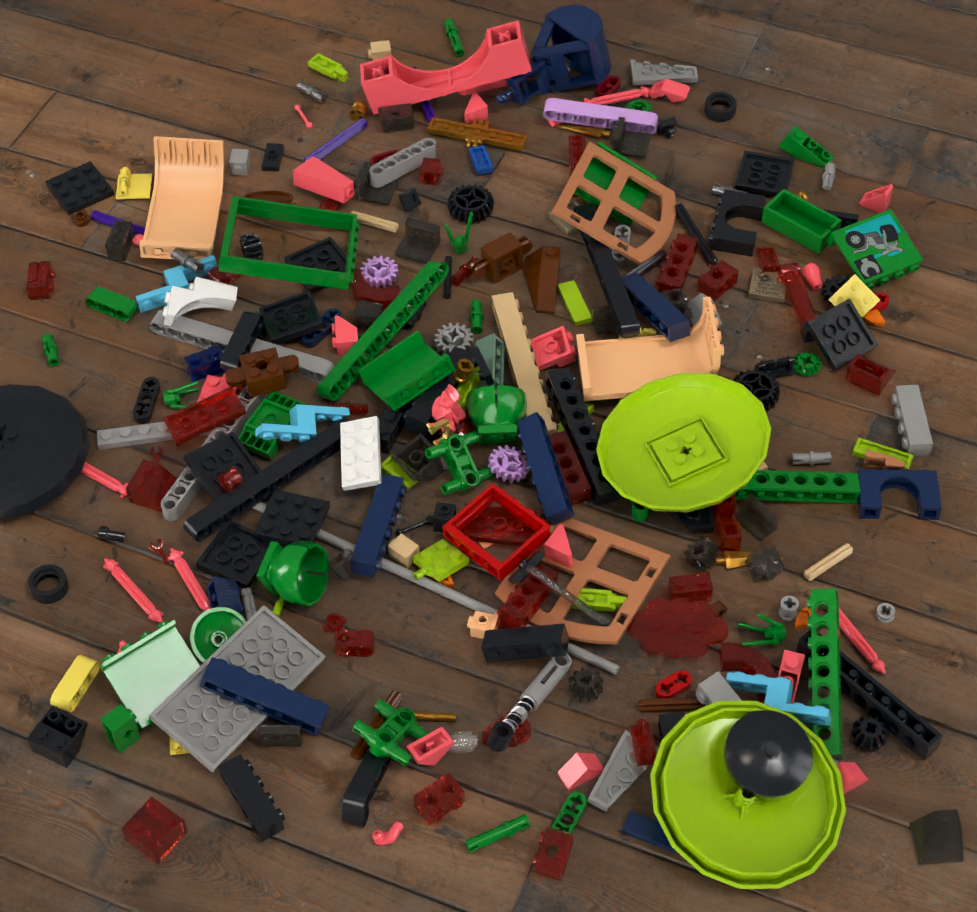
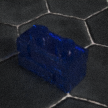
(204, 363)

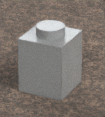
(239, 162)

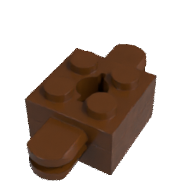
(501, 258)
(263, 380)

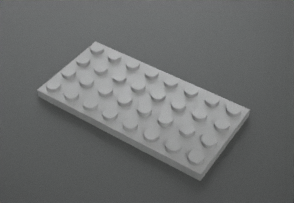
(215, 726)

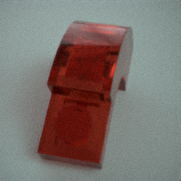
(365, 292)
(746, 660)

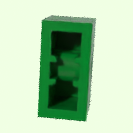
(121, 728)

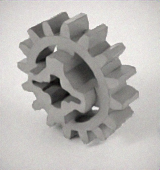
(453, 336)

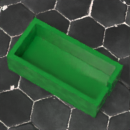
(800, 220)

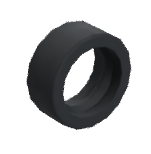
(724, 99)
(44, 572)

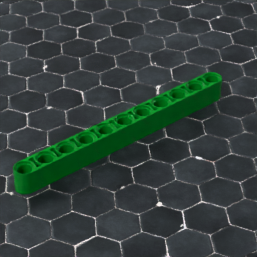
(382, 330)

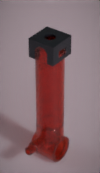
(791, 276)

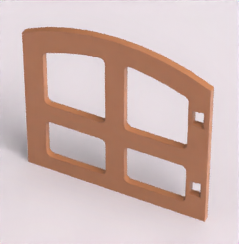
(610, 200)
(588, 571)

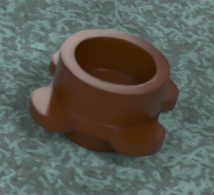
(81, 218)

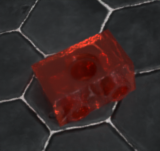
(717, 280)
(553, 867)

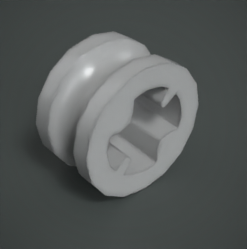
(885, 618)

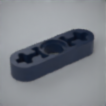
(319, 335)

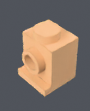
(481, 622)

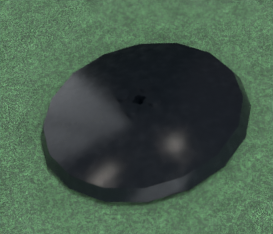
(40, 447)

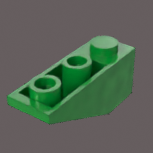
(803, 147)

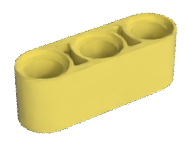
(75, 683)

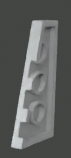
(648, 73)
(617, 775)

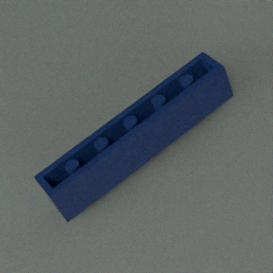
(656, 308)
(545, 469)
(377, 526)
(264, 696)

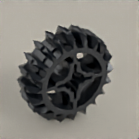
(468, 200)
(761, 386)

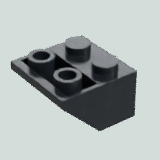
(58, 736)

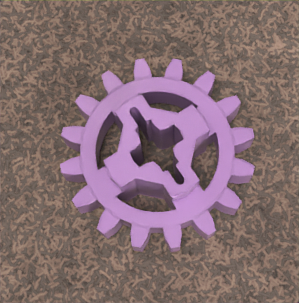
(379, 271)
(508, 464)

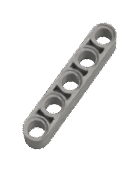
(402, 162)

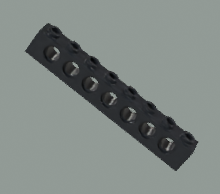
(581, 431)
(881, 703)

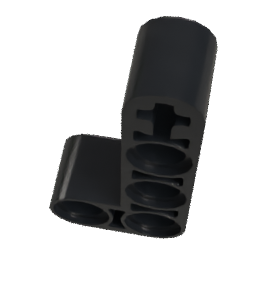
(249, 328)
(362, 789)

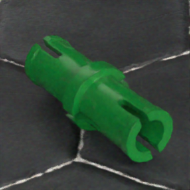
(476, 317)
(50, 349)

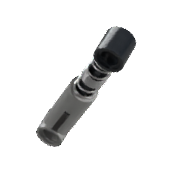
(529, 701)

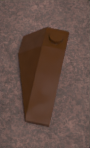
(542, 276)

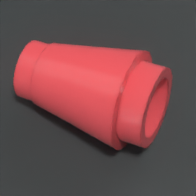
(812, 275)

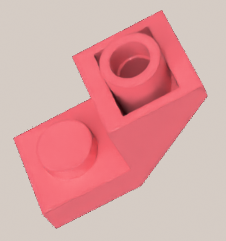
(673, 90)

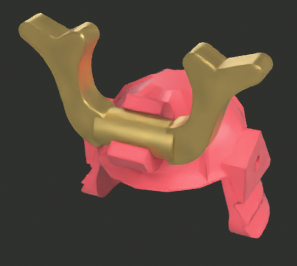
(446, 413)

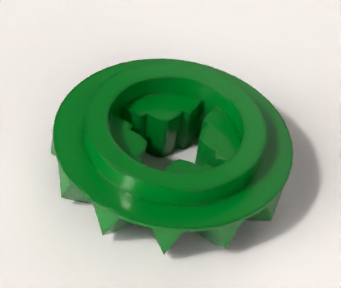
(639, 105)
(811, 368)

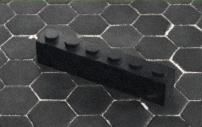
(421, 409)

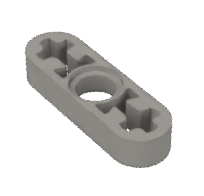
(627, 232)

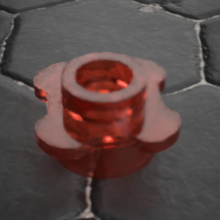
(334, 618)

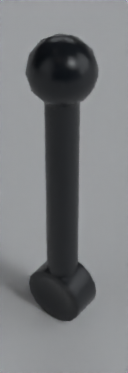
(429, 520)

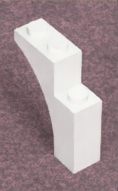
(200, 294)

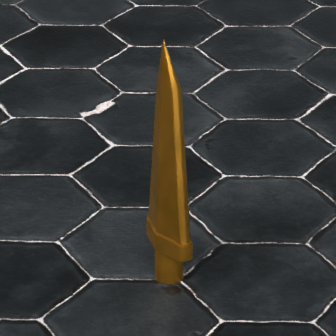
(593, 131)
(733, 559)

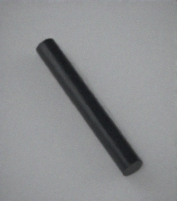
(447, 281)

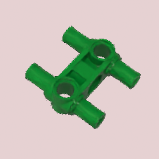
(459, 462)
(385, 739)

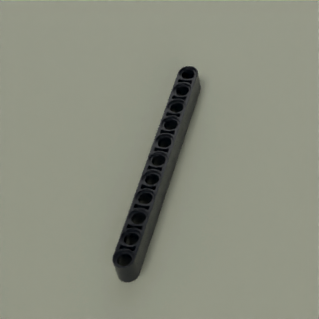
(609, 279)
(263, 483)

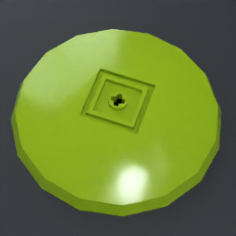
(687, 412)

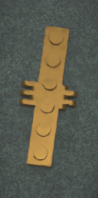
(477, 133)

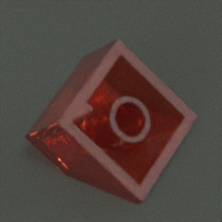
(150, 485)

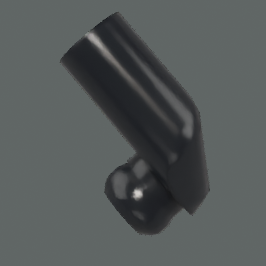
(106, 534)

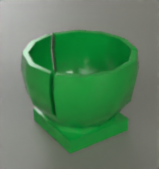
(498, 420)
(286, 572)

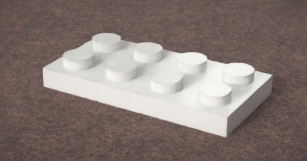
(360, 453)

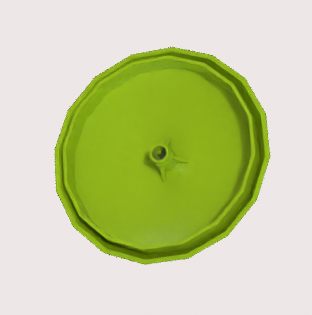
(730, 831)

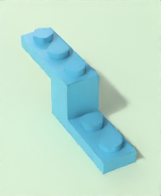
(176, 277)
(303, 423)
(779, 696)

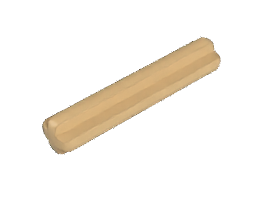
(376, 222)
(828, 561)

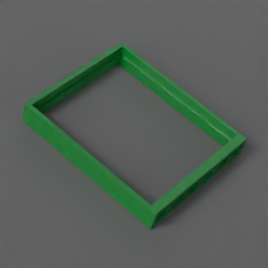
(294, 214)

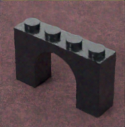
(733, 205)

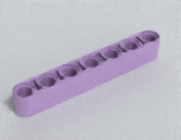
(599, 115)

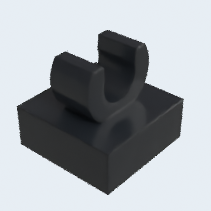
(668, 127)
(409, 199)

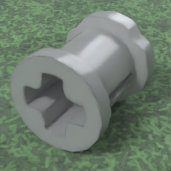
(788, 608)

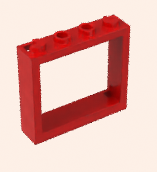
(499, 570)

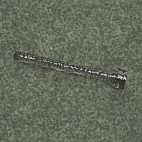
(599, 618)

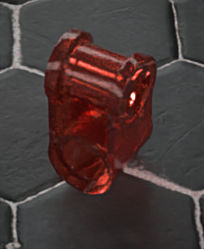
(355, 643)

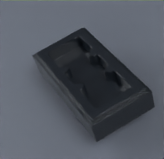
(272, 157)
(521, 572)

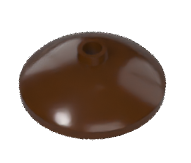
(271, 195)

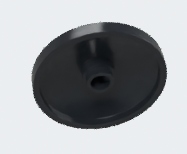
(768, 754)

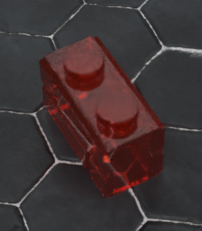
(40, 280)
(691, 587)

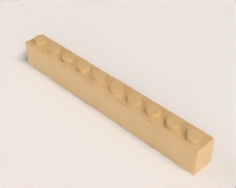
(520, 357)

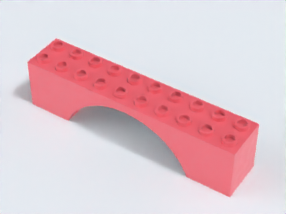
(498, 58)

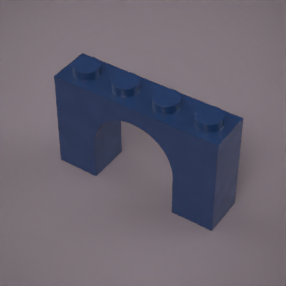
(919, 483)

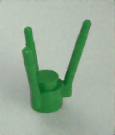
(460, 242)
(173, 396)
(775, 633)

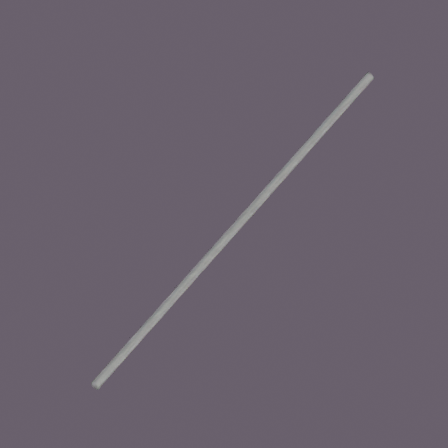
(454, 595)

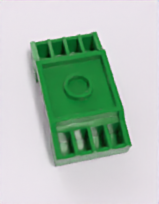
(270, 411)

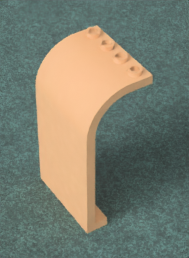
(184, 198)
(623, 365)

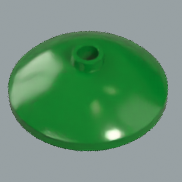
(213, 623)

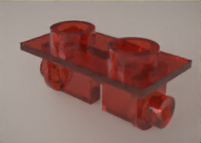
(643, 743)

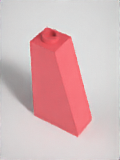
(323, 180)

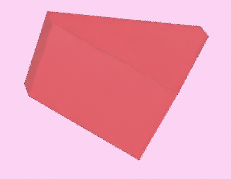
(476, 109)
(877, 199)
(558, 547)
(431, 747)
(580, 770)
(851, 775)

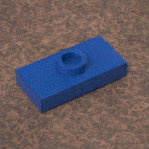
(480, 160)

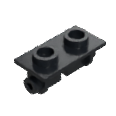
(777, 368)

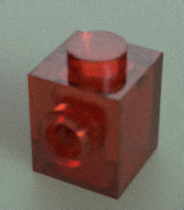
(430, 171)

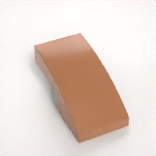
(881, 461)

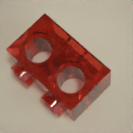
(435, 795)

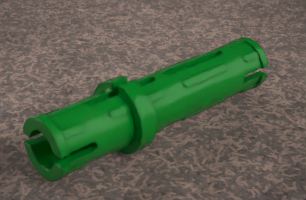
(452, 33)
(502, 831)

